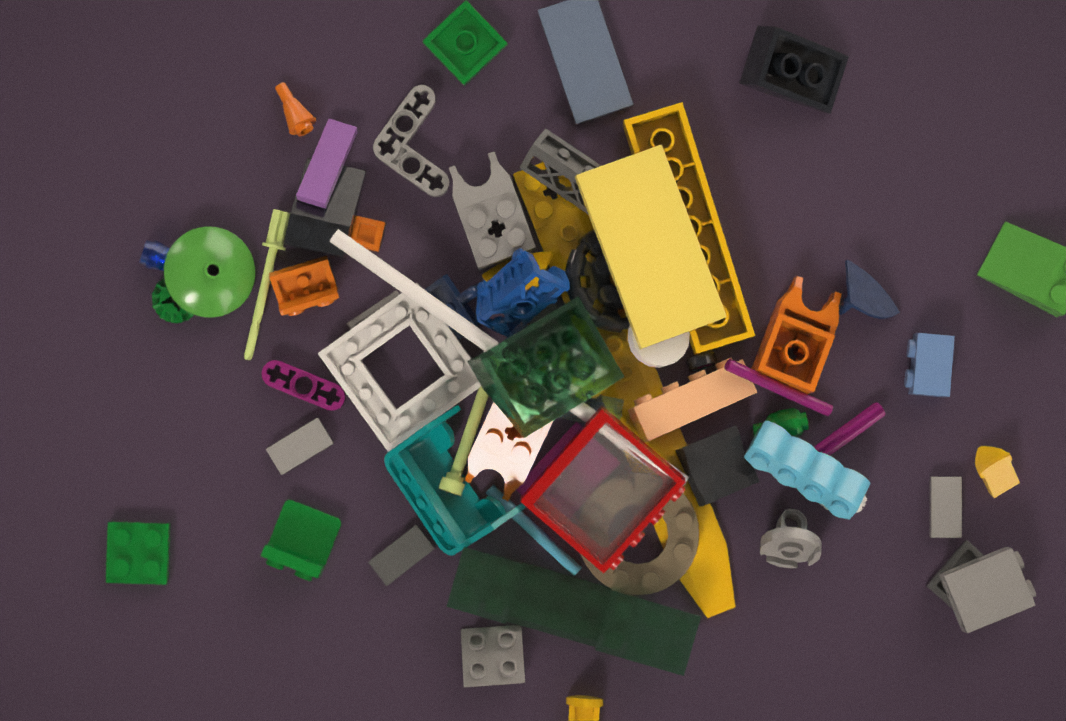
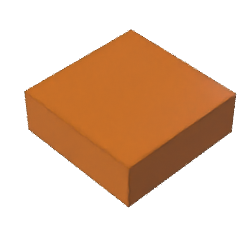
(368, 232)

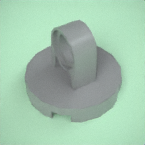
(791, 545)

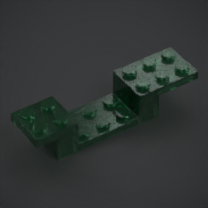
(574, 610)

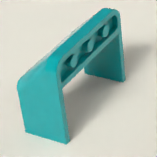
(449, 518)

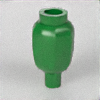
(789, 419)

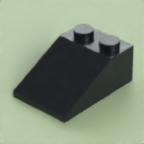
(793, 68)
(314, 226)

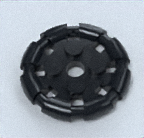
(598, 284)

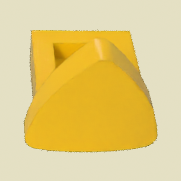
(995, 469)
(584, 708)

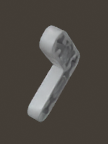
(402, 151)

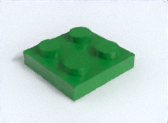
(465, 43)
(138, 553)

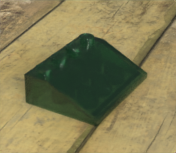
(546, 367)

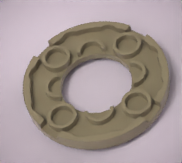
(669, 565)

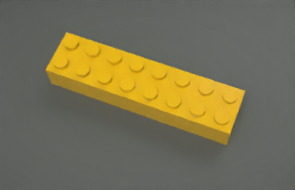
(672, 130)

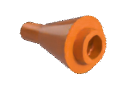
(298, 118)

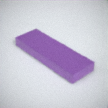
(326, 163)

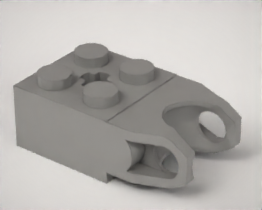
(487, 205)

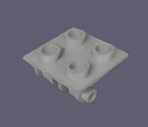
(492, 656)

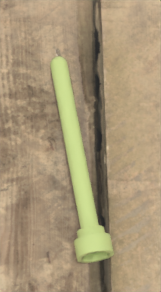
(453, 480)

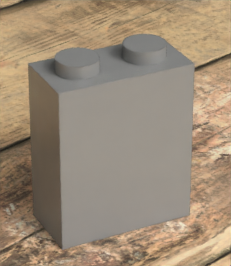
(988, 589)

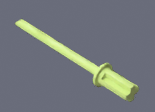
(274, 241)

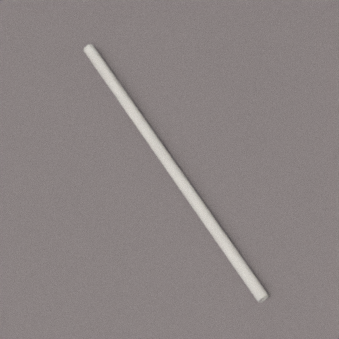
(431, 303)

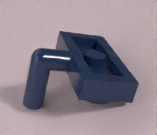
(446, 292)

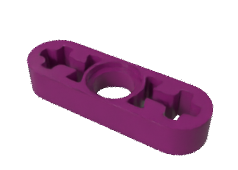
(286, 368)

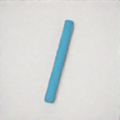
(537, 533)

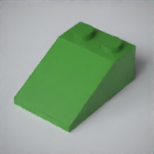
(1028, 268)

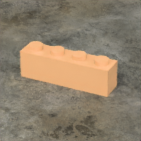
(688, 402)

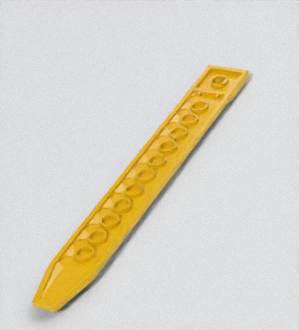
(559, 228)

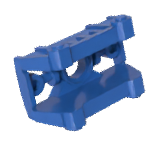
(507, 293)

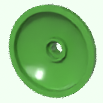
(188, 276)

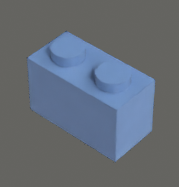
(930, 365)

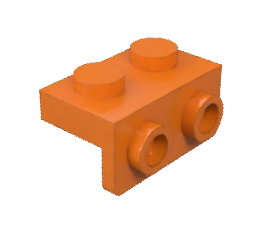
(304, 286)

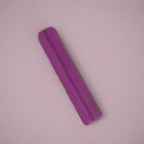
(851, 429)

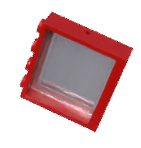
(604, 490)

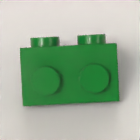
(302, 540)

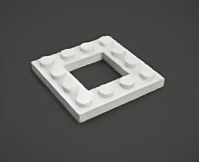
(388, 423)

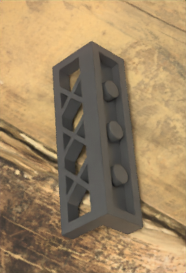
(559, 160)

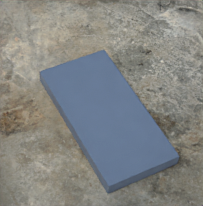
(585, 59)

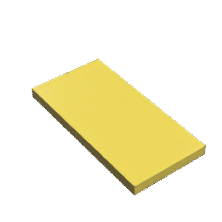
(650, 246)

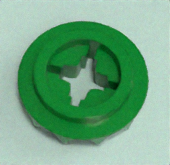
(167, 311)

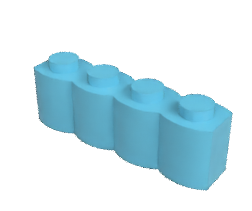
(811, 472)

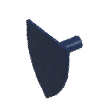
(866, 295)

